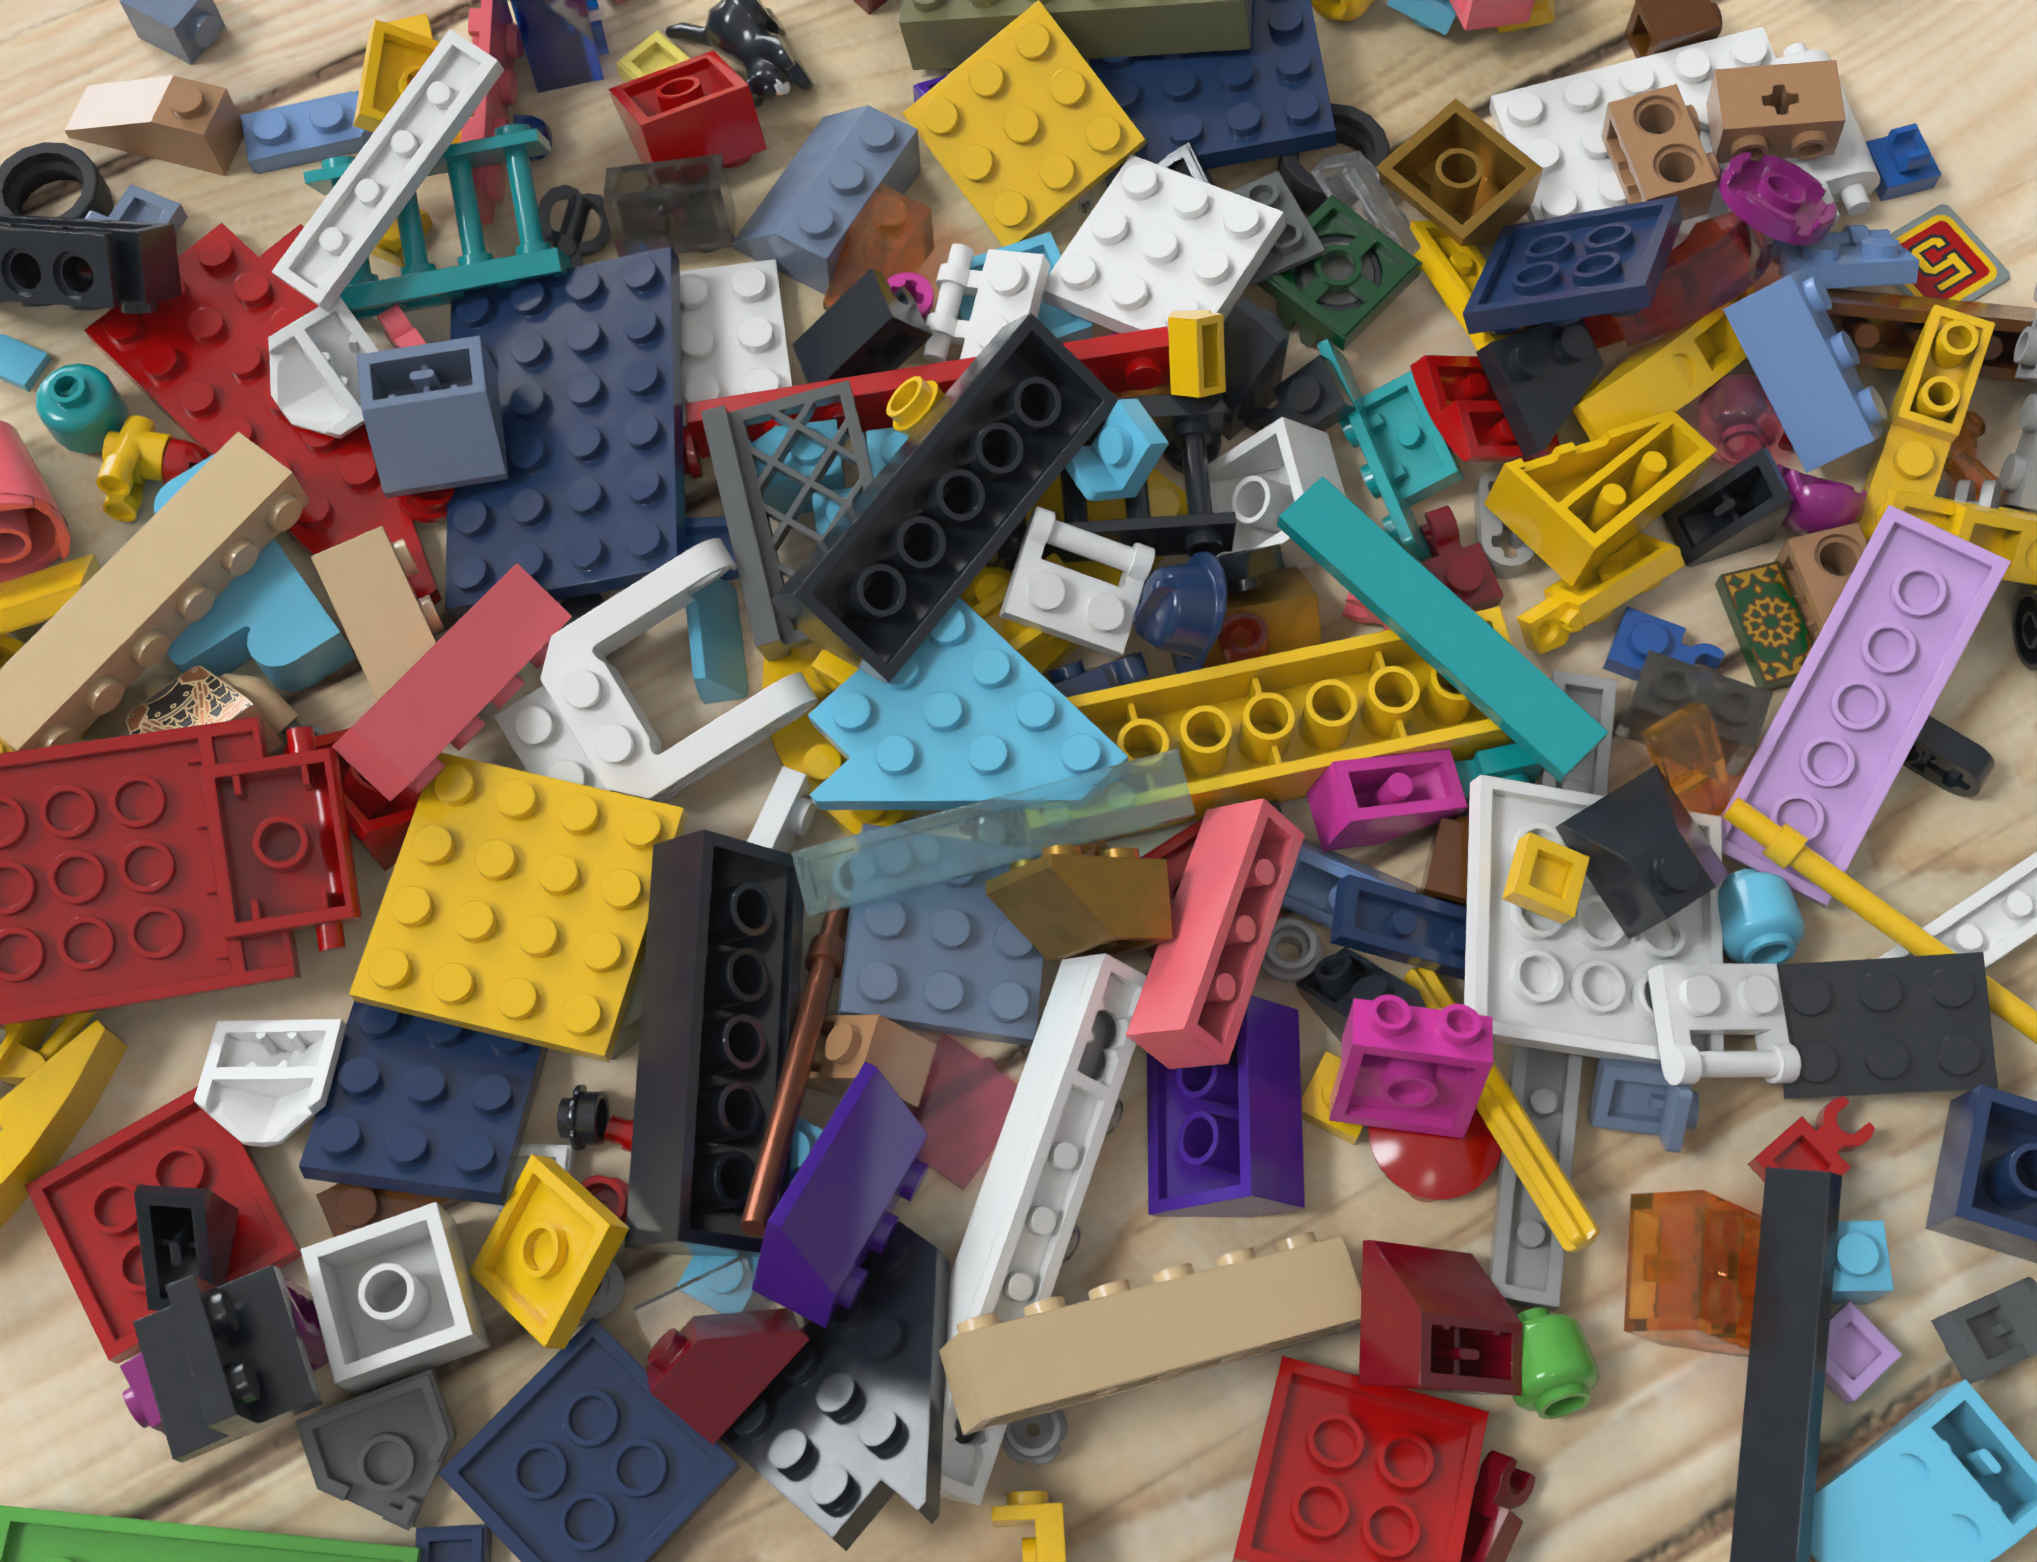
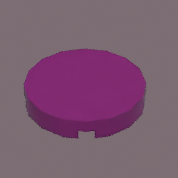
(1777, 199)

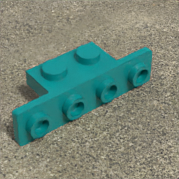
(1401, 449)

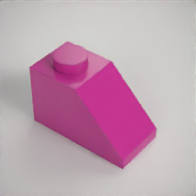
(1384, 797)

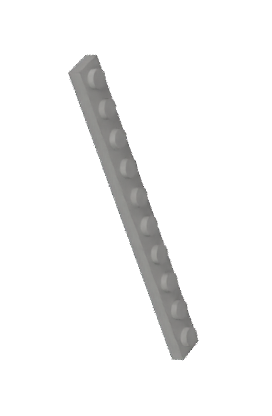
(1524, 1250)

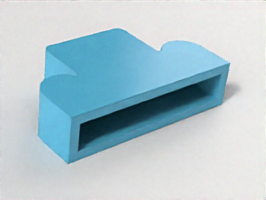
(263, 618)

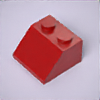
(690, 112)

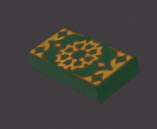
(1765, 623)

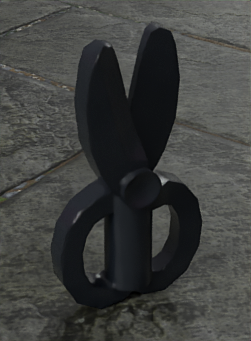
(574, 222)

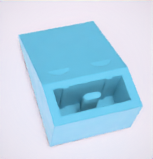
(1930, 1489)

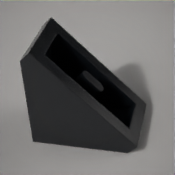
(1731, 511)
(182, 1236)

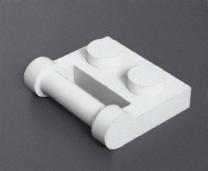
(1069, 601)
(1721, 1002)

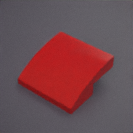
(1467, 409)

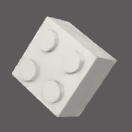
(394, 1298)

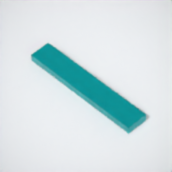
(1442, 629)

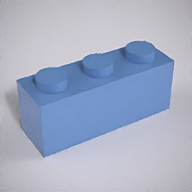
(1807, 369)

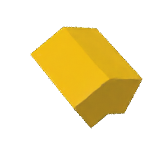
(1196, 353)

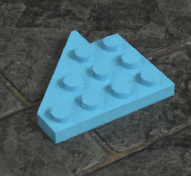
(954, 727)

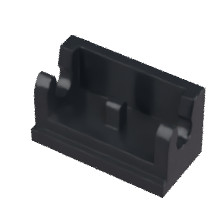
(862, 332)

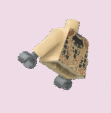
(203, 699)

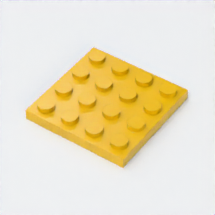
(518, 907)

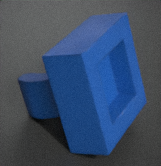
(1903, 163)

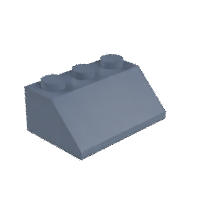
(825, 190)

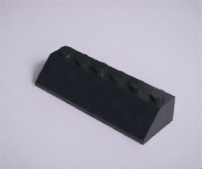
(946, 500)
(711, 1039)

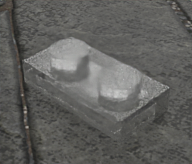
(1357, 185)

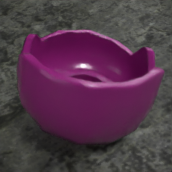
(1820, 503)

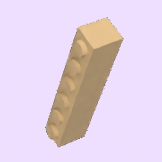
(146, 596)
(1149, 1332)

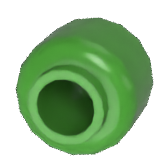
(1555, 1364)

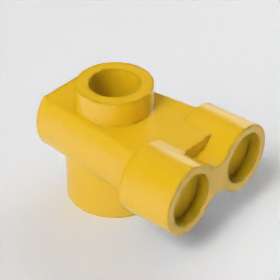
(128, 462)

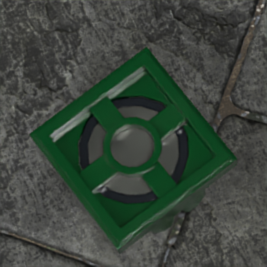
(1342, 289)

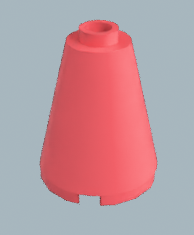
(30, 519)

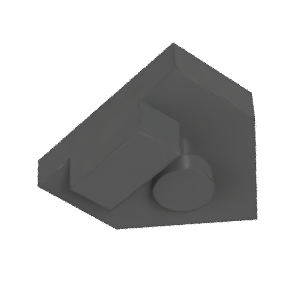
(382, 1446)

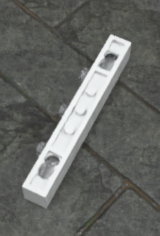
(1040, 1176)

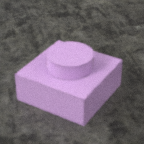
(1855, 1353)

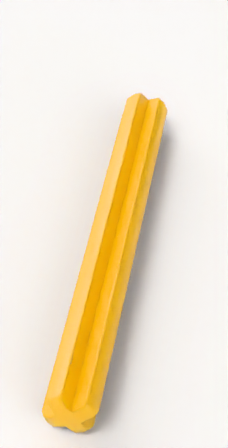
(1521, 1140)

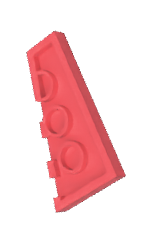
(498, 36)

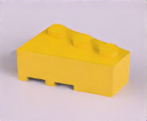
(1601, 493)

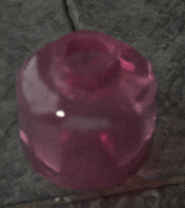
(1737, 418)

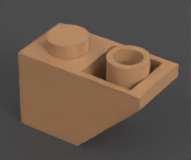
(856, 1039)

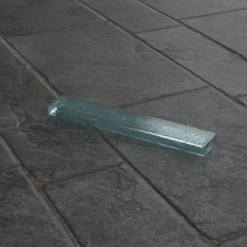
(993, 833)

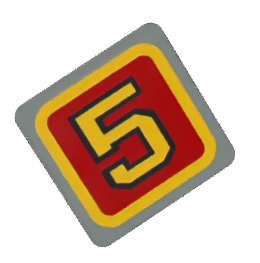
(1950, 257)

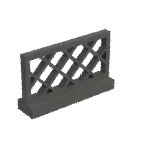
(745, 505)

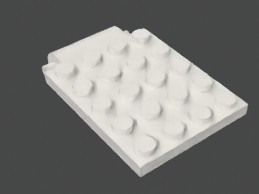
(1564, 120)

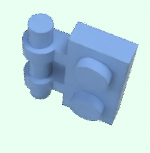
(1850, 259)

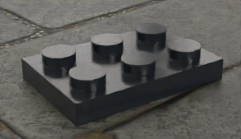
(1889, 1025)

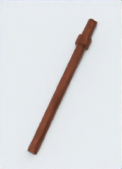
(824, 964)

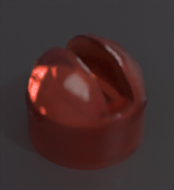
(1255, 634)

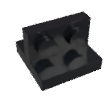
(225, 1361)

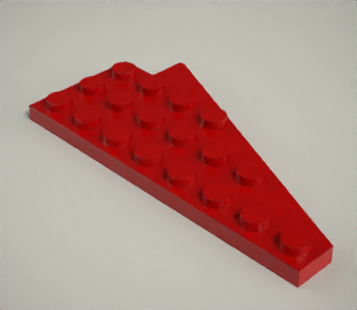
(210, 374)

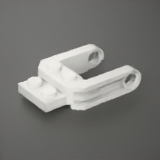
(588, 723)

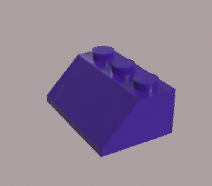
(1230, 1132)
(842, 1202)

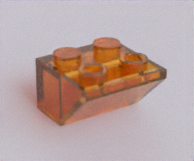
(1691, 1271)

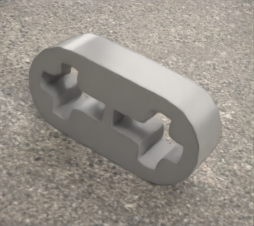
(1490, 529)

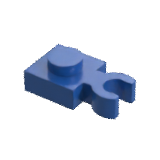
(1643, 632)

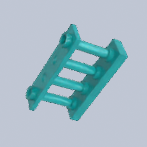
(420, 281)

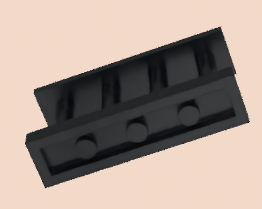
(1187, 424)

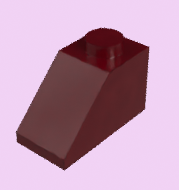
(722, 1364)

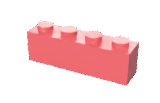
(451, 684)
(1220, 935)

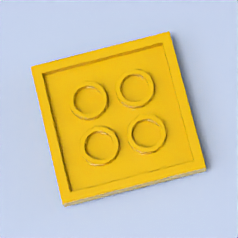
(1024, 127)

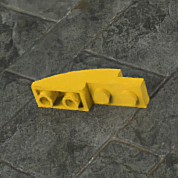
(1663, 373)
(1927, 409)
(2000, 530)

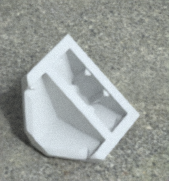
(317, 370)
(269, 1076)

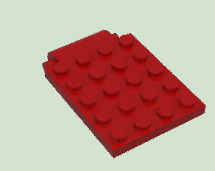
(166, 866)

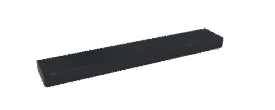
(1786, 1367)

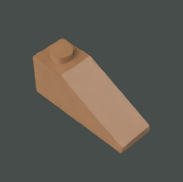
(162, 120)

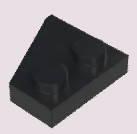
(1540, 378)

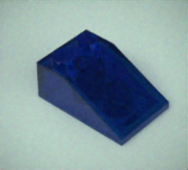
(561, 41)

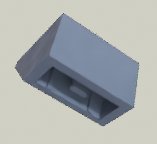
(433, 416)

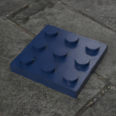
(1574, 267)
(424, 1108)
(588, 1462)

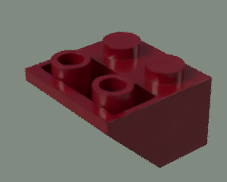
(1435, 1323)

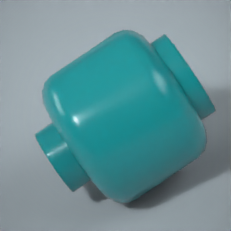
(80, 407)

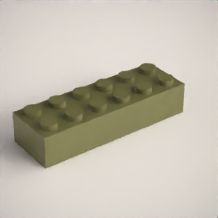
(951, 31)

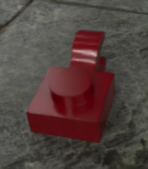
(1458, 568)
(1491, 1522)

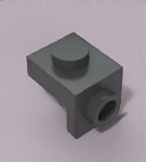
(1991, 1330)

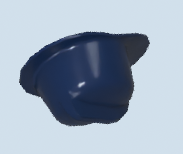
(1184, 610)

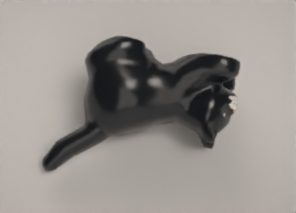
(752, 38)

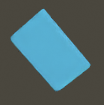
(717, 643)

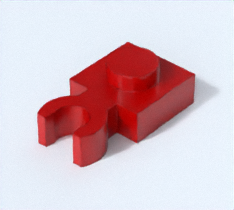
(1812, 1149)

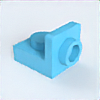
(1120, 454)

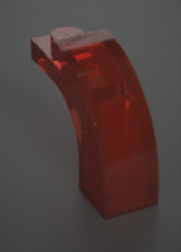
(1701, 275)

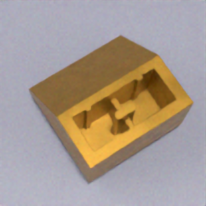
(1086, 902)

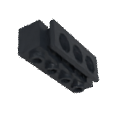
(87, 263)

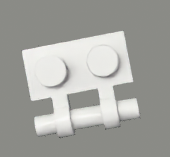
(1004, 291)

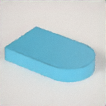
(20, 362)

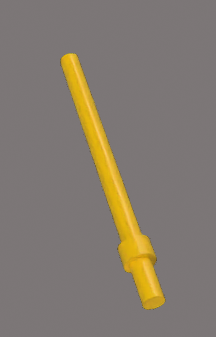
(1787, 847)

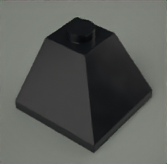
(1643, 852)

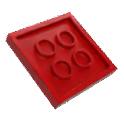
(94, 1218)
(1359, 1473)

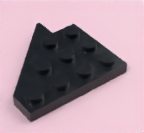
(860, 1399)

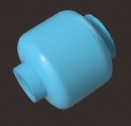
(1759, 918)

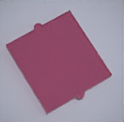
(962, 1111)

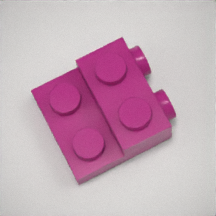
(1412, 1066)

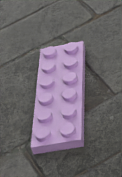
(1865, 692)

